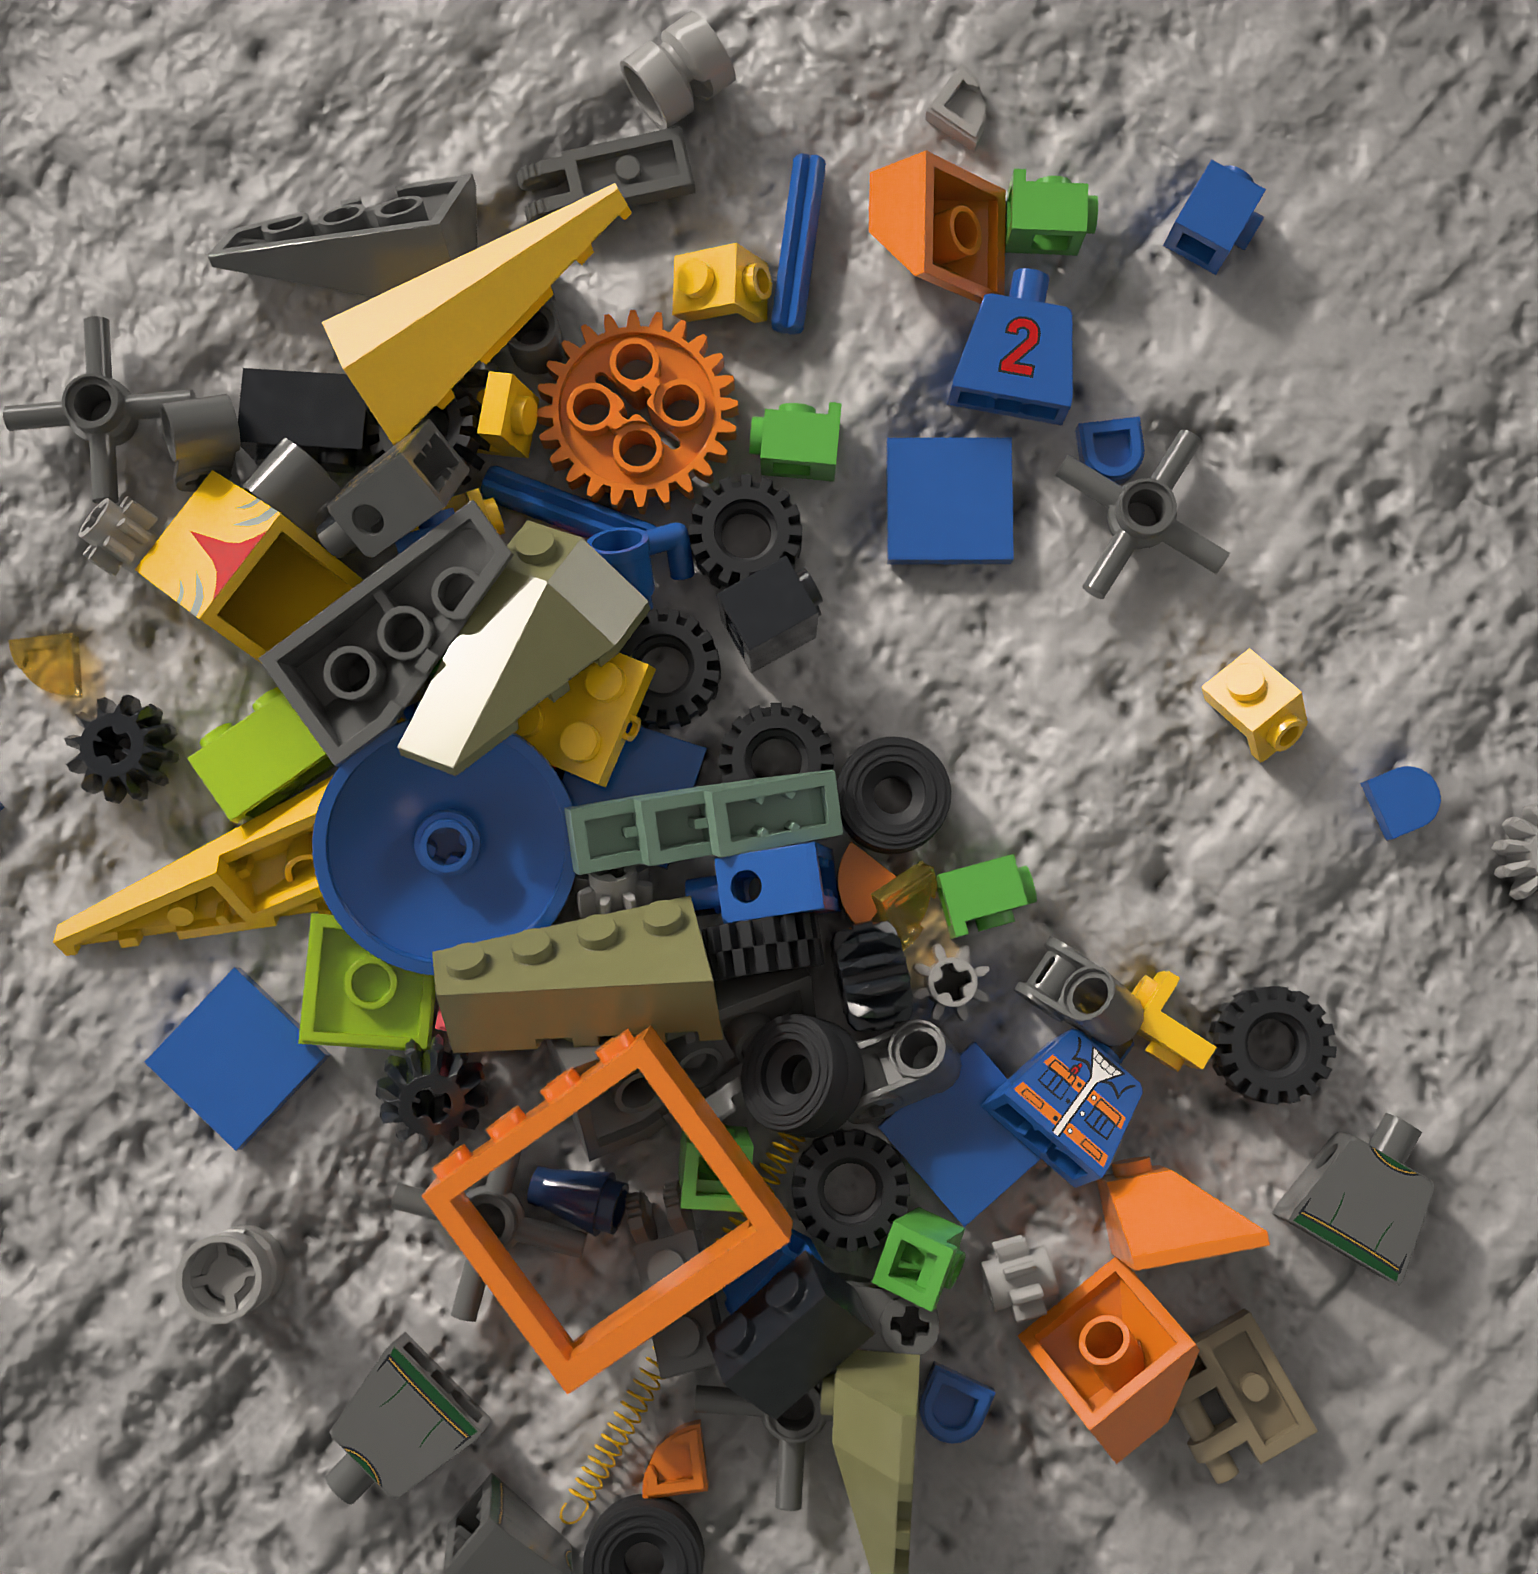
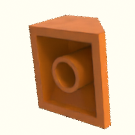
(941, 223)
(1166, 1220)
(1114, 1357)

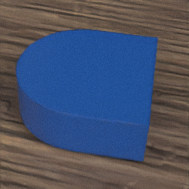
(1111, 447)
(1402, 800)
(953, 1404)

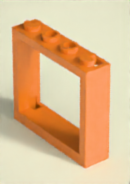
(674, 1295)

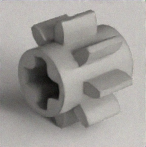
(118, 535)
(613, 890)
(966, 991)
(1019, 1278)

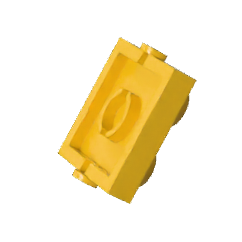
(589, 723)

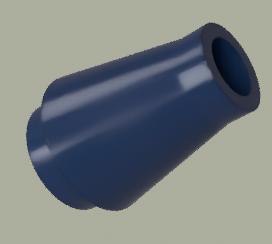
(583, 1198)

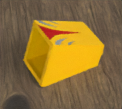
(244, 567)

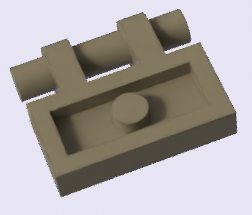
(1252, 1388)

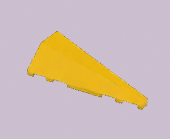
(429, 332)
(220, 888)

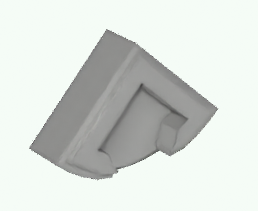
(960, 109)
(727, 1098)

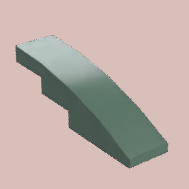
(703, 821)

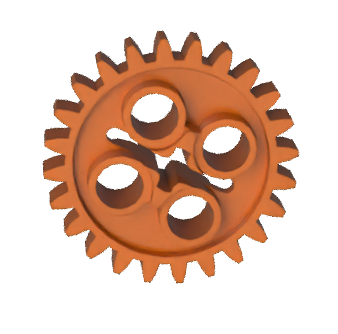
(676, 375)

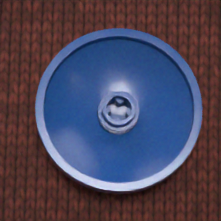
(441, 857)

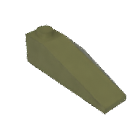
(529, 636)
(874, 1444)

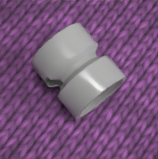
(681, 68)
(230, 1274)

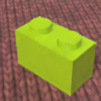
(259, 759)

